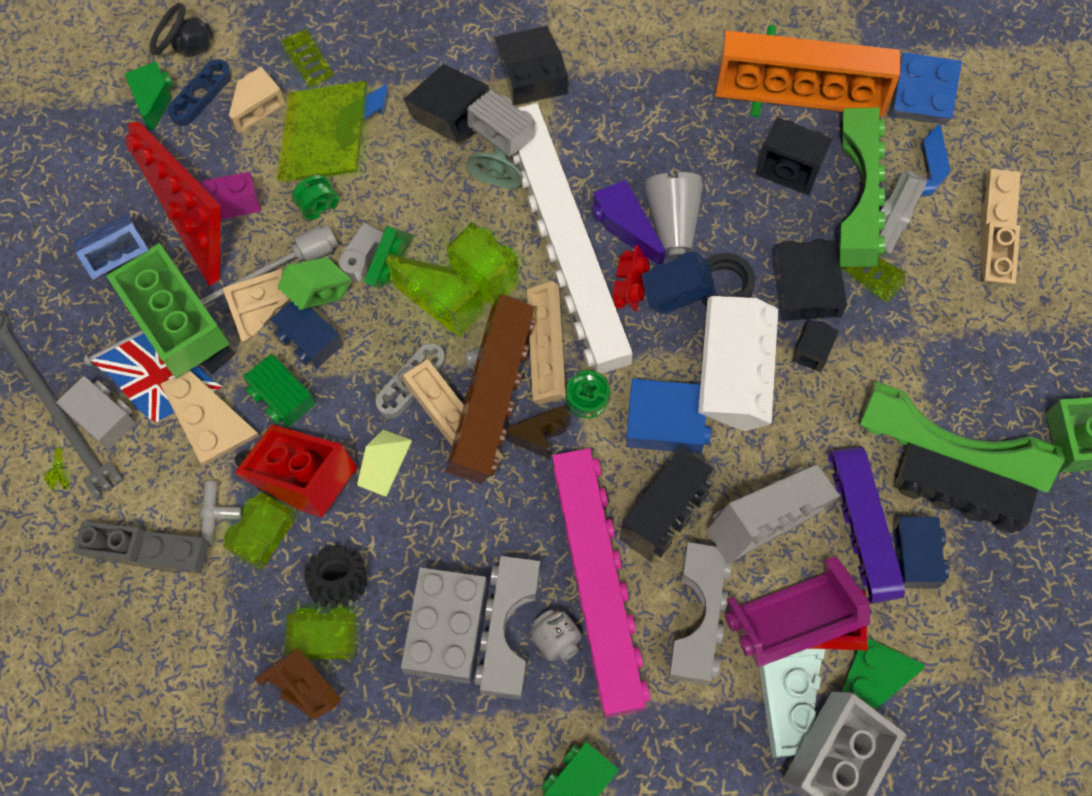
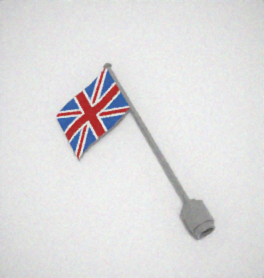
(138, 366)

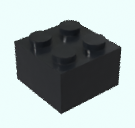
(793, 156)

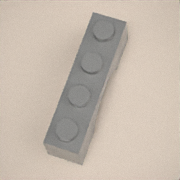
(694, 655)
(502, 669)

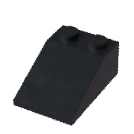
(532, 65)

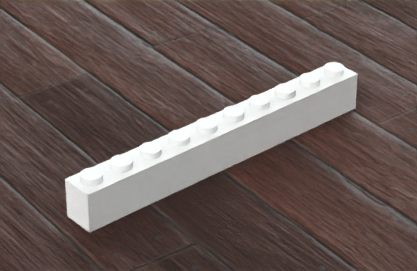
(571, 251)

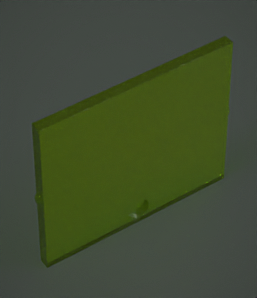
(323, 131)

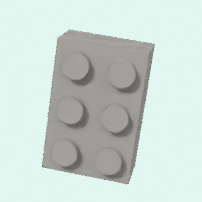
(444, 625)
(844, 750)

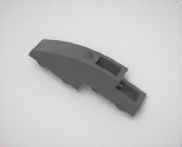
(141, 548)

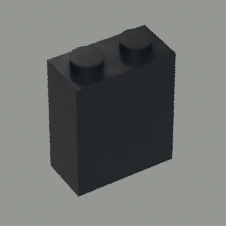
(444, 100)
(809, 280)

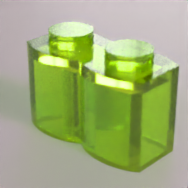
(259, 531)
(322, 635)

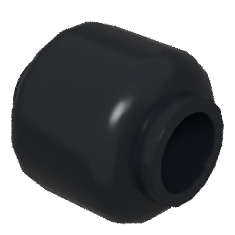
(192, 37)

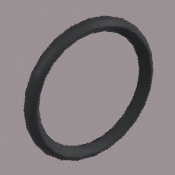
(181, 14)

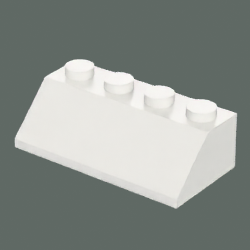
(739, 362)

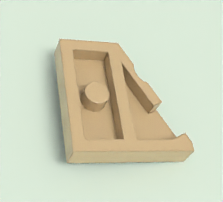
(255, 302)

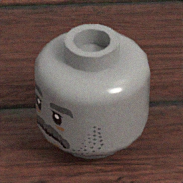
(556, 636)

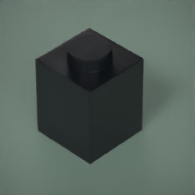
(815, 345)

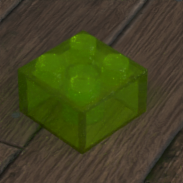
(480, 256)

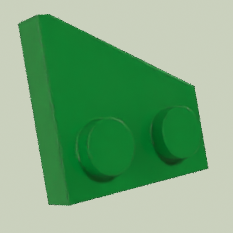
(393, 242)
(879, 673)

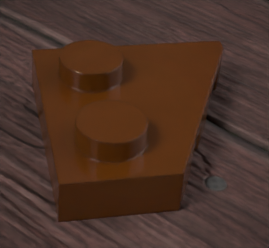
(301, 684)

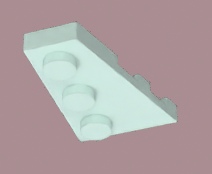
(790, 699)

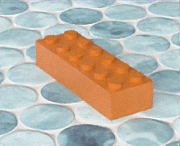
(806, 72)

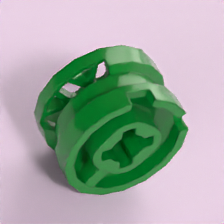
(315, 197)
(587, 393)

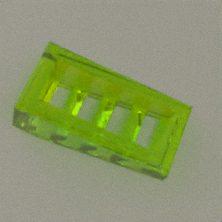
(297, 41)
(878, 287)

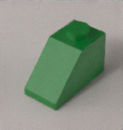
(150, 92)

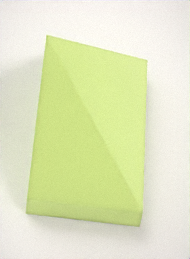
(382, 462)

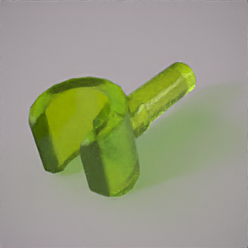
(56, 474)

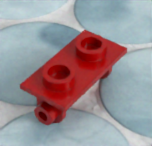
(631, 267)

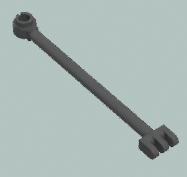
(98, 472)

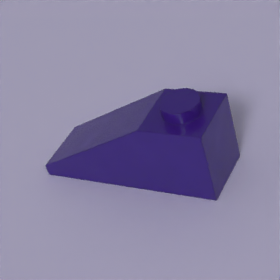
(626, 220)

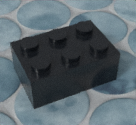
(667, 505)

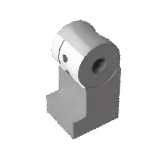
(360, 252)

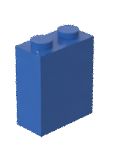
(110, 246)
(666, 417)

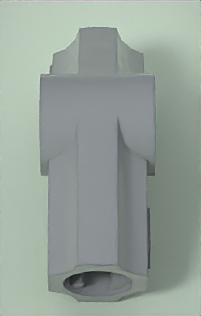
(900, 208)

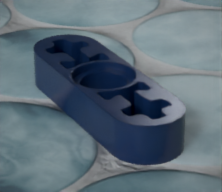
(200, 81)

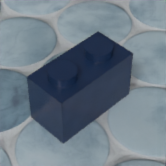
(678, 283)
(306, 333)
(920, 552)

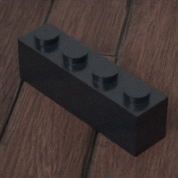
(965, 488)

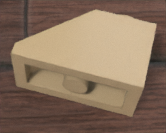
(254, 99)

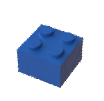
(925, 89)

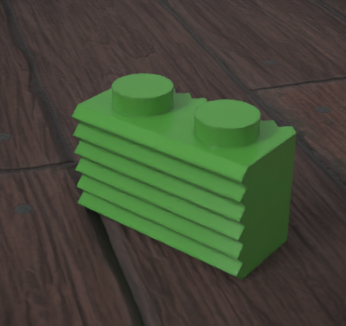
(313, 283)

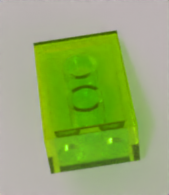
(439, 291)

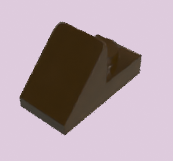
(531, 432)

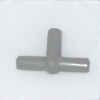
(210, 511)

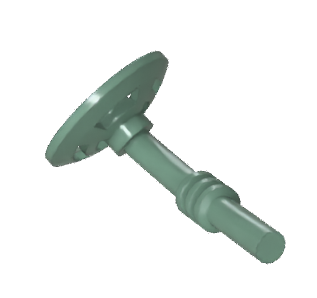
(495, 166)

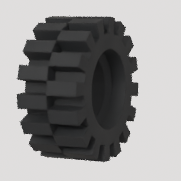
(338, 590)

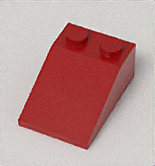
(298, 469)

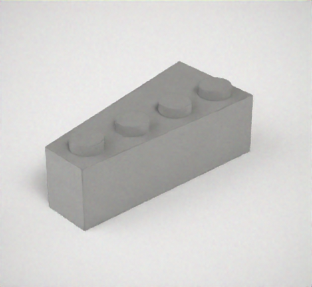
(771, 512)

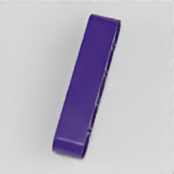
(868, 524)

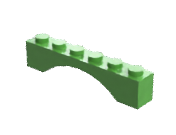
(860, 231)
(1022, 460)

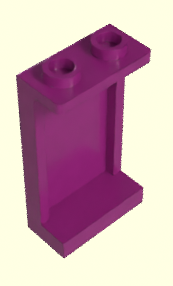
(799, 615)

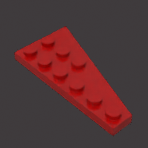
(185, 201)

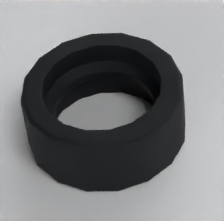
(738, 265)

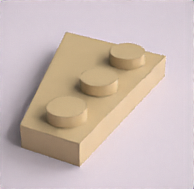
(205, 418)

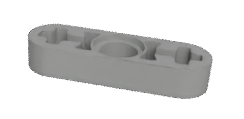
(389, 391)

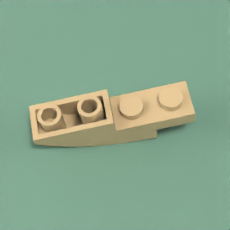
(1000, 228)

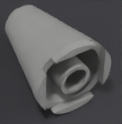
(674, 209)

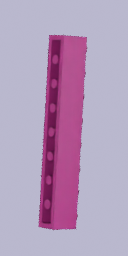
(598, 584)

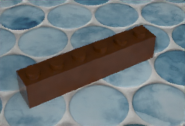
(490, 390)

